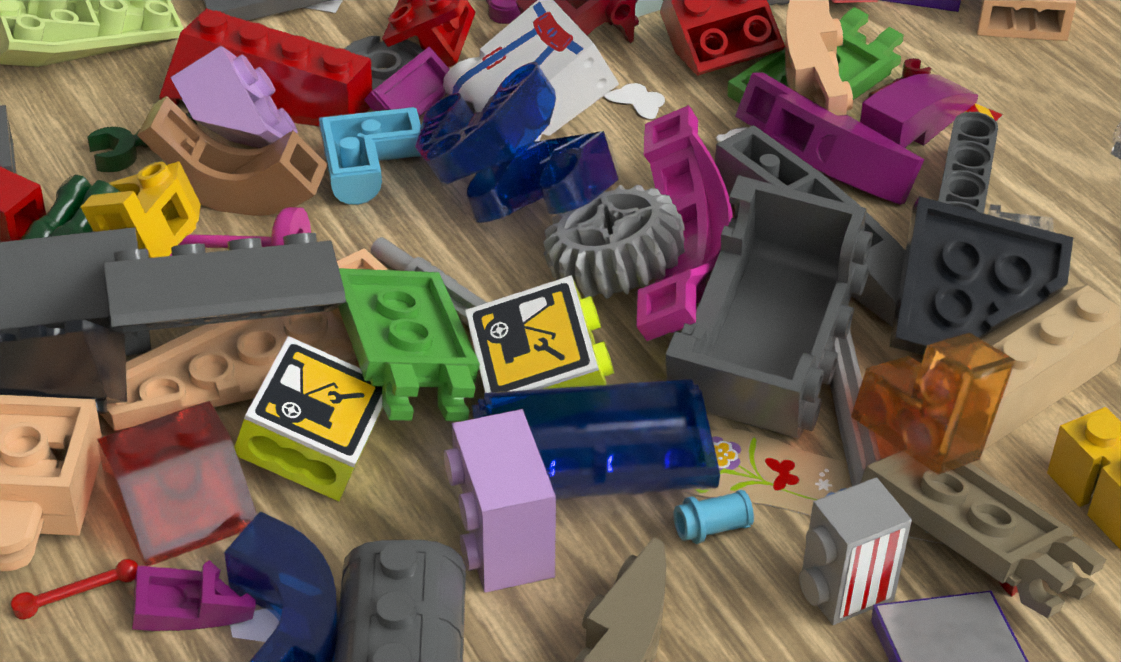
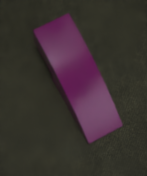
(916, 108)

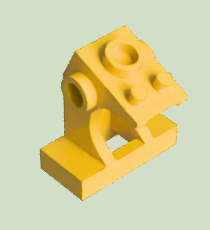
(154, 201)

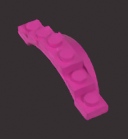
(691, 178)

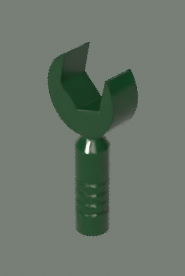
(123, 146)

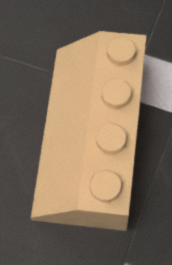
(1054, 352)

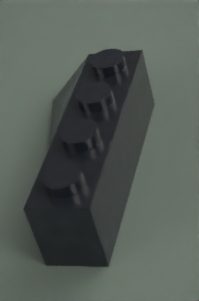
(65, 363)

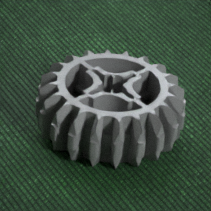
(616, 241)

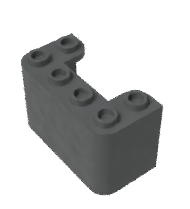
(774, 307)

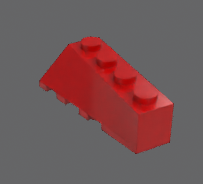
(306, 75)

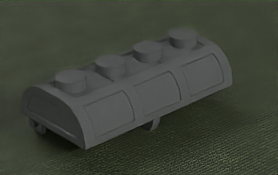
(402, 603)

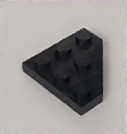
(972, 273)

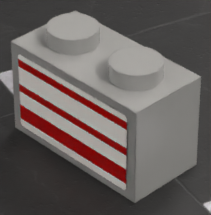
(854, 550)

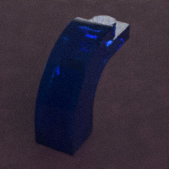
(293, 583)

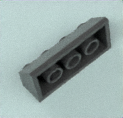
(62, 281)
(222, 285)

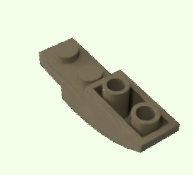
(629, 617)

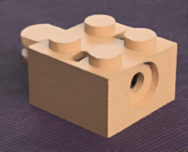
(44, 471)

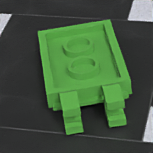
(409, 339)

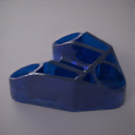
(464, 143)
(560, 170)

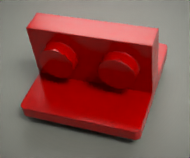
(436, 23)

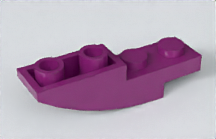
(829, 141)

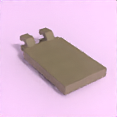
(992, 529)

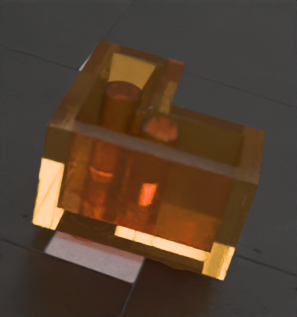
(939, 406)

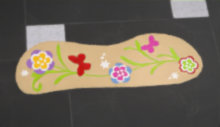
(779, 474)

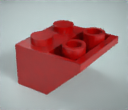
(720, 32)

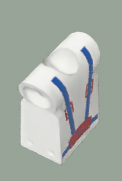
(560, 49)

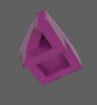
(186, 600)

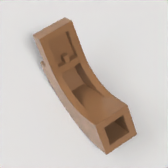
(230, 177)

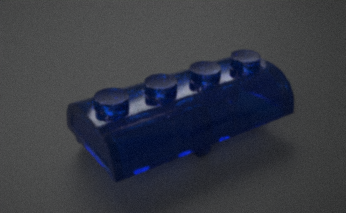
(617, 436)

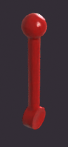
(26, 604)

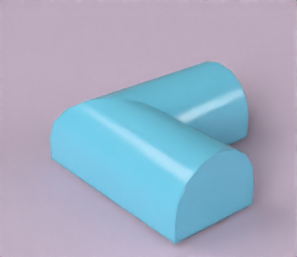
(358, 143)

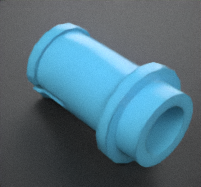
(713, 515)

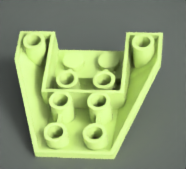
(67, 30)

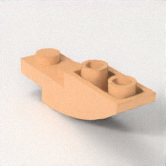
(812, 58)

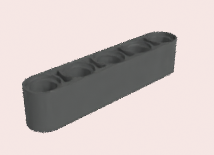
(969, 161)

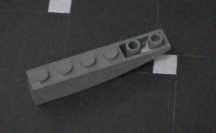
(764, 159)

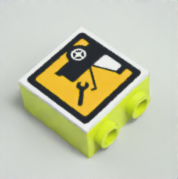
(539, 340)
(310, 419)

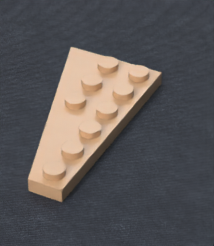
(226, 360)

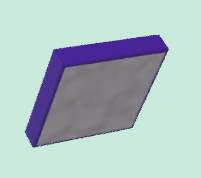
(946, 630)

